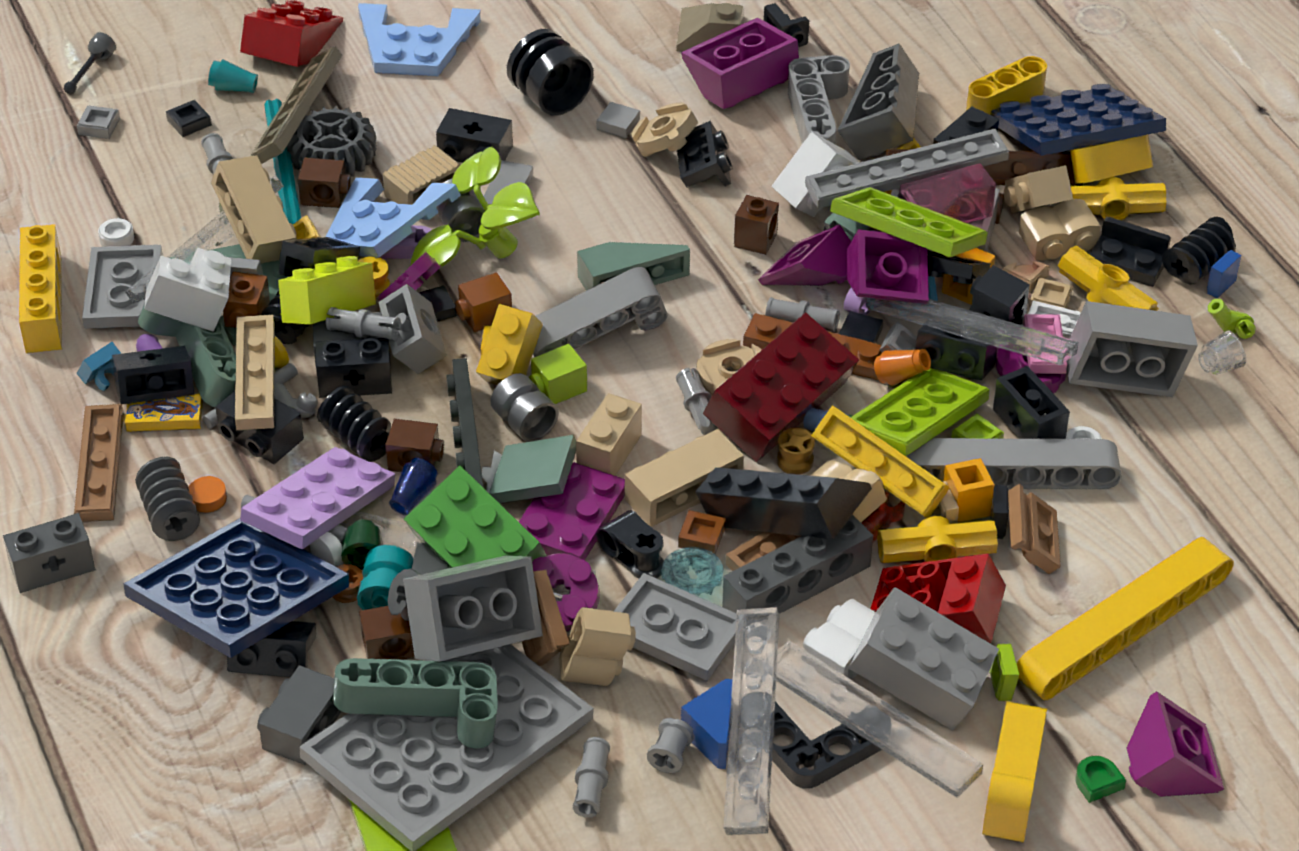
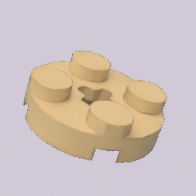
(665, 130)
(718, 357)

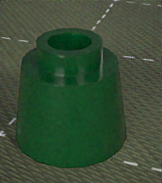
(359, 540)

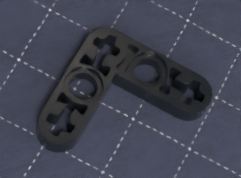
(806, 752)

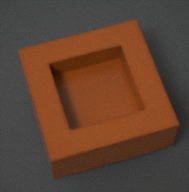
(702, 531)

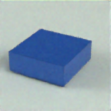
(1223, 274)

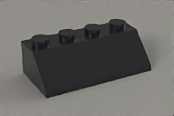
(781, 501)

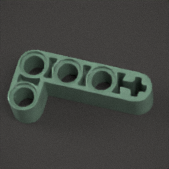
(209, 351)
(422, 689)

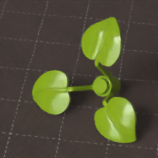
(508, 207)

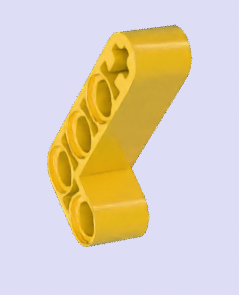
(1014, 772)

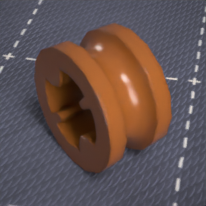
(350, 594)

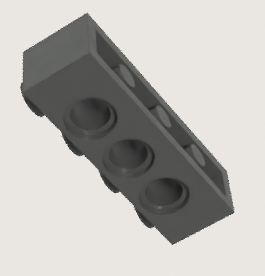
(799, 570)

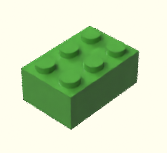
(468, 524)

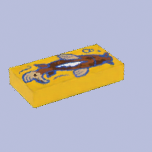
(165, 414)

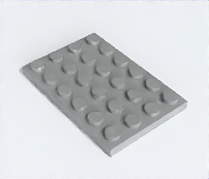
(416, 771)

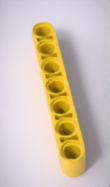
(1123, 618)

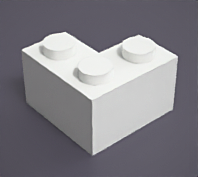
(812, 157)
(191, 291)

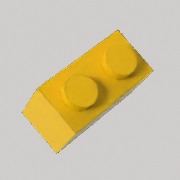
(509, 344)

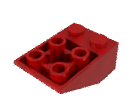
(288, 32)
(958, 588)

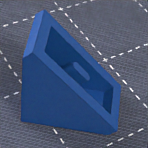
(711, 722)

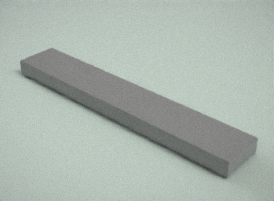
(908, 166)

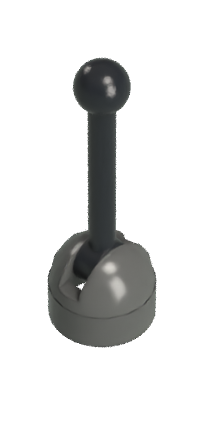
(100, 48)

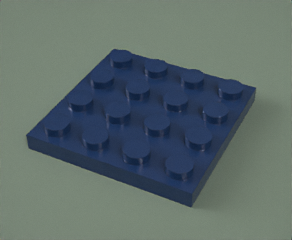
(1077, 119)
(236, 587)

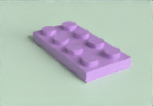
(317, 497)

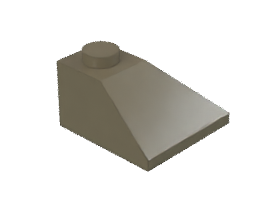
(706, 22)

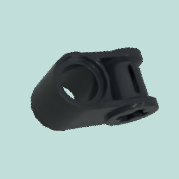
(633, 544)

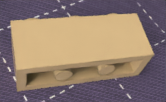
(252, 208)
(671, 481)

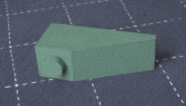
(611, 259)

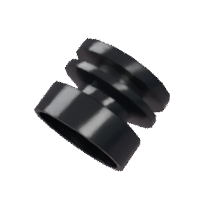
(550, 72)

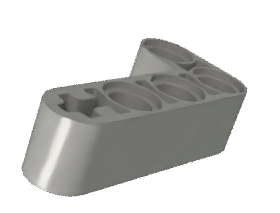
(809, 88)
(602, 310)

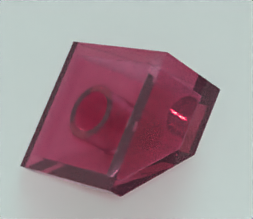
(960, 193)

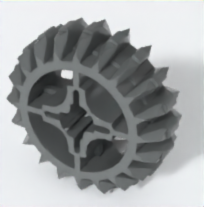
(334, 136)

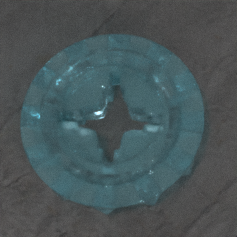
(704, 563)

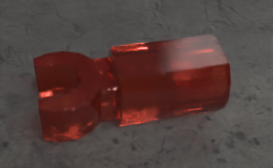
(883, 516)

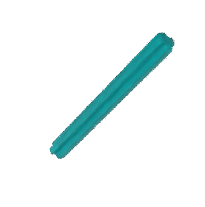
(284, 171)

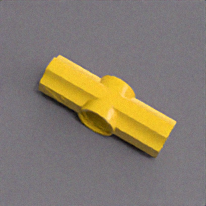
(1118, 200)
(1103, 281)
(937, 540)

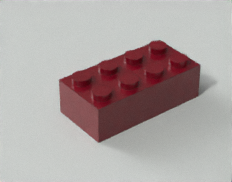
(780, 386)

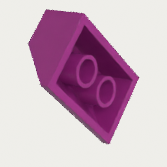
(741, 62)

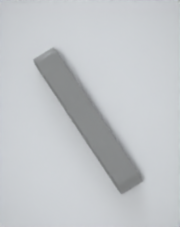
(1029, 461)

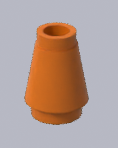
(900, 365)

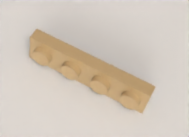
(255, 372)

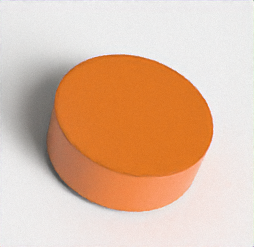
(208, 493)

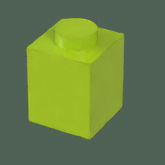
(559, 374)

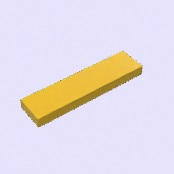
(871, 453)

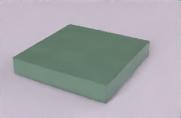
(533, 469)

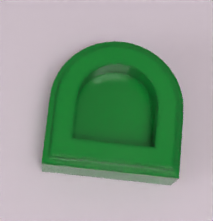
(1098, 778)

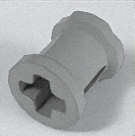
(670, 745)

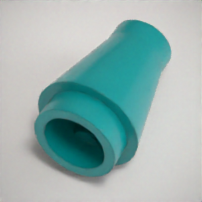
(230, 77)

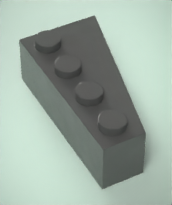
(882, 105)

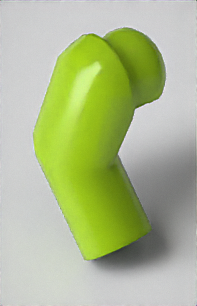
(1231, 320)

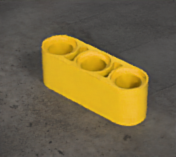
(1010, 83)
(1111, 159)

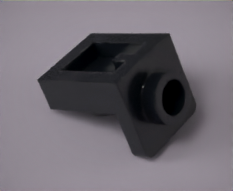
(796, 28)

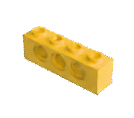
(40, 289)

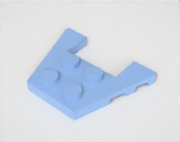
(413, 48)
(383, 225)

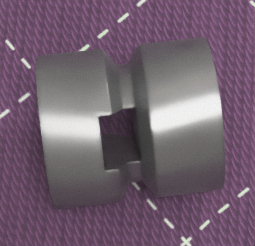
(462, 214)
(524, 407)

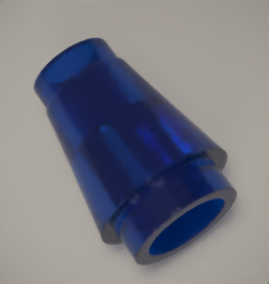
(413, 485)

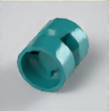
(379, 570)

